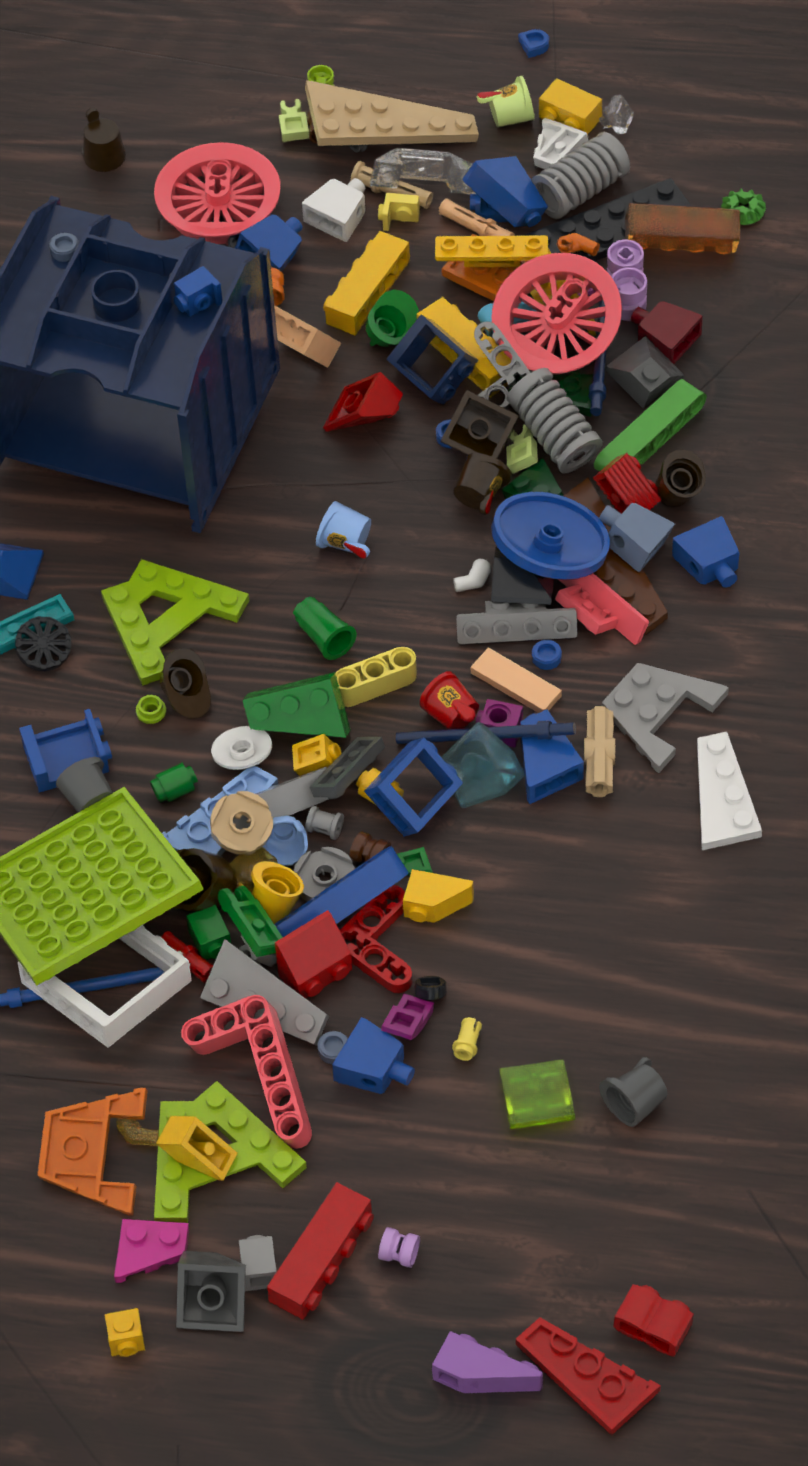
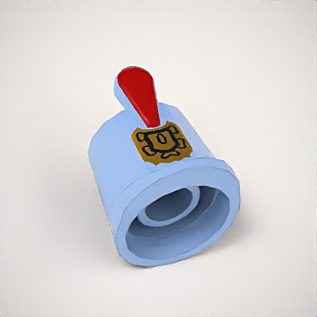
(344, 530)

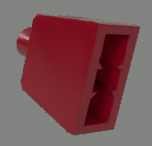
(668, 328)

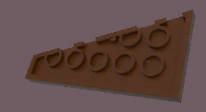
(616, 572)

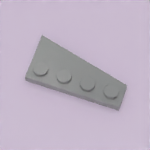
(239, 976)

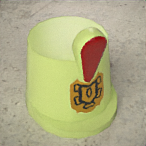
(509, 104)

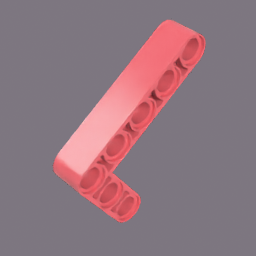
(266, 1058)

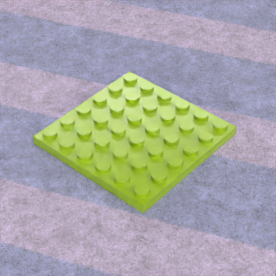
(88, 885)

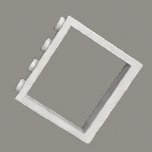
(111, 1028)

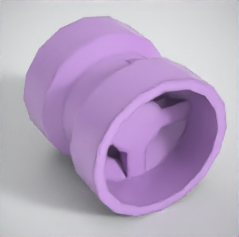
(399, 1247)

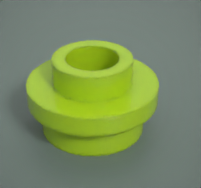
(148, 703)

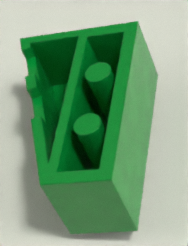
(299, 707)

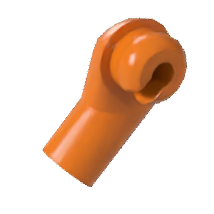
(576, 242)

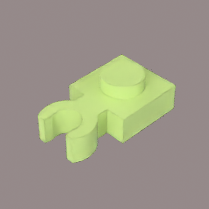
(293, 122)
(522, 452)

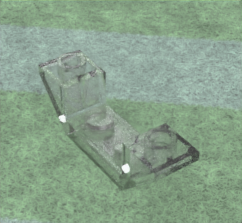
(421, 166)

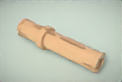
(471, 220)

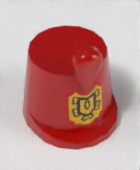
(449, 701)

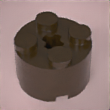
(213, 874)

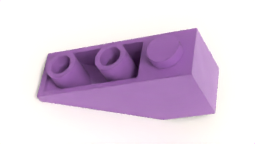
(477, 1369)

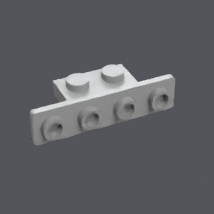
(516, 623)

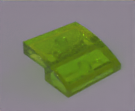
(537, 1094)

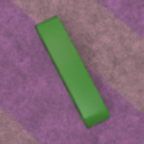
(655, 424)

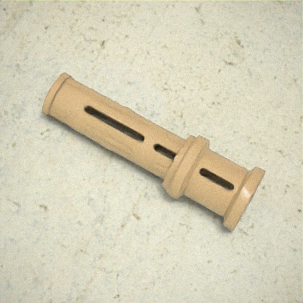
(364, 174)

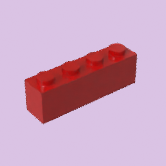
(320, 1251)

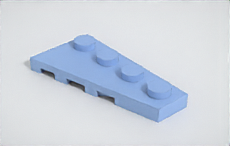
(196, 829)

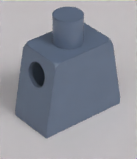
(636, 533)

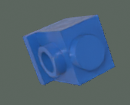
(197, 291)

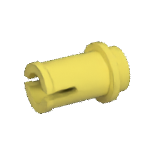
(465, 1045)

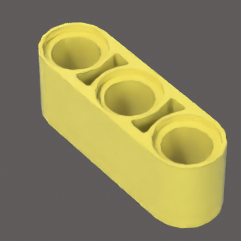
(377, 675)

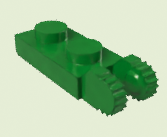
(250, 920)

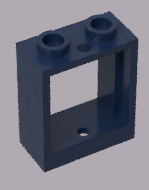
(412, 347)

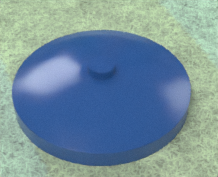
(550, 535)

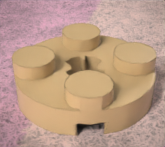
(235, 806)

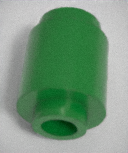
(174, 783)

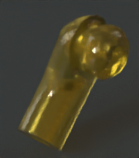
(135, 1134)

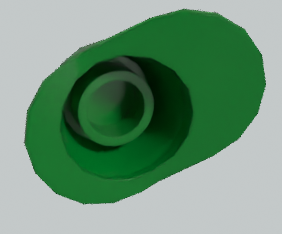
(391, 318)

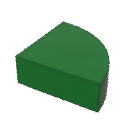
(416, 860)

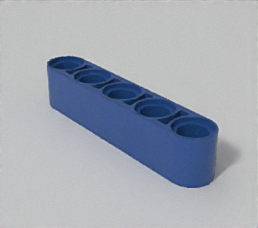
(349, 892)

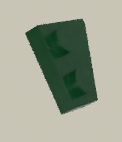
(534, 479)

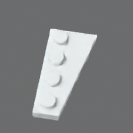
(724, 800)

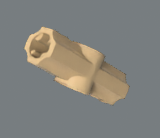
(599, 751)

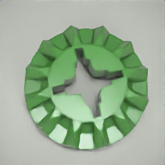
(755, 208)

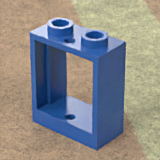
(391, 802)

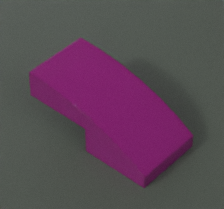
(408, 1017)

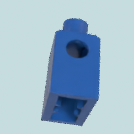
(275, 235)
(708, 552)
(371, 1060)

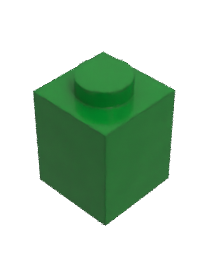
(207, 931)

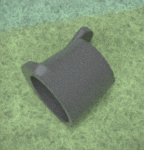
(84, 783)
(634, 1093)

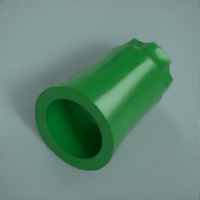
(325, 629)

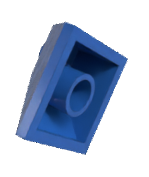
(18, 570)

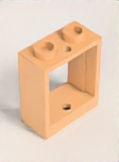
(305, 338)

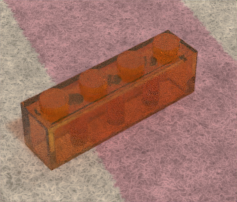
(683, 228)

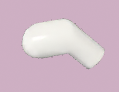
(475, 579)

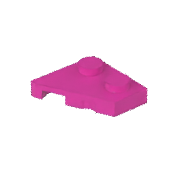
(148, 1246)

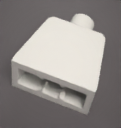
(336, 208)

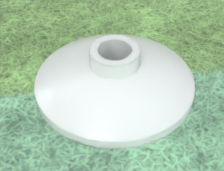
(241, 748)

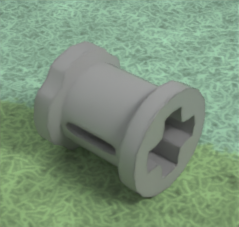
(324, 822)

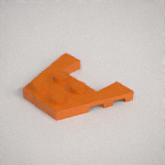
(77, 1147)

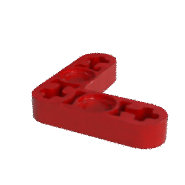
(367, 943)

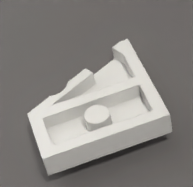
(556, 142)

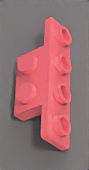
(601, 608)

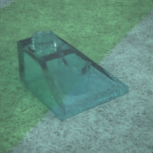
(483, 765)

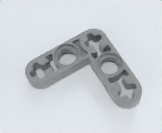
(507, 372)

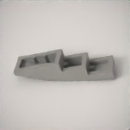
(288, 797)

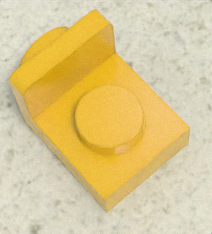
(314, 754)
(124, 1332)

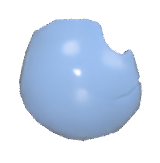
(287, 840)

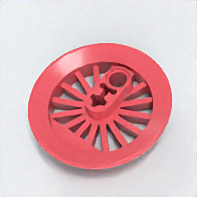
(221, 194)
(561, 314)

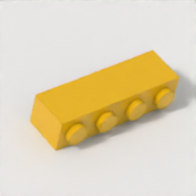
(366, 282)
(462, 330)

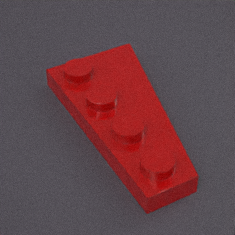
(596, 1383)

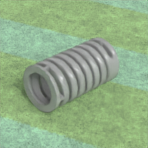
(582, 174)
(554, 420)

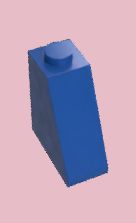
(507, 190)
(548, 762)

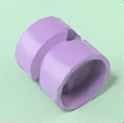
(624, 254)
(632, 290)

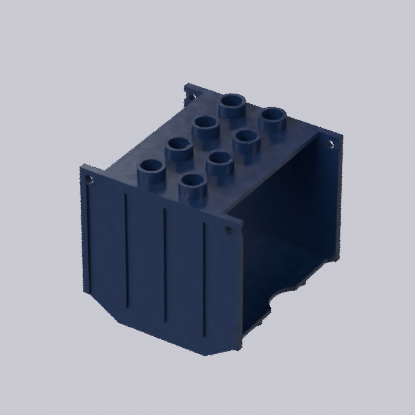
(117, 378)

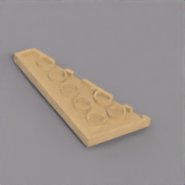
(365, 118)

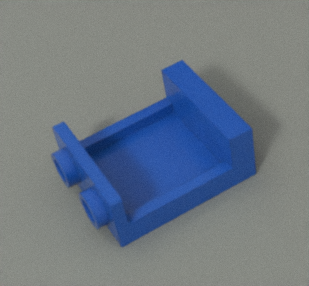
(61, 747)

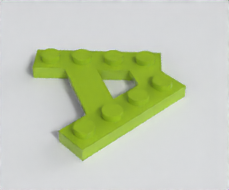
(192, 599)
(249, 1137)

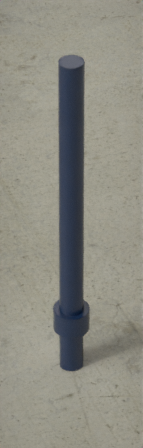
(597, 389)
(542, 730)

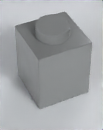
(259, 1258)

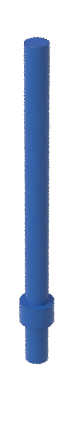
(15, 996)

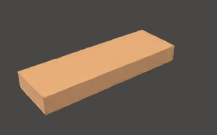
(515, 681)

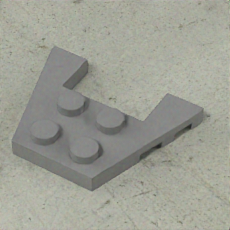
(646, 701)

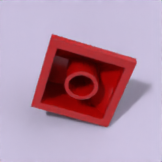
(364, 403)

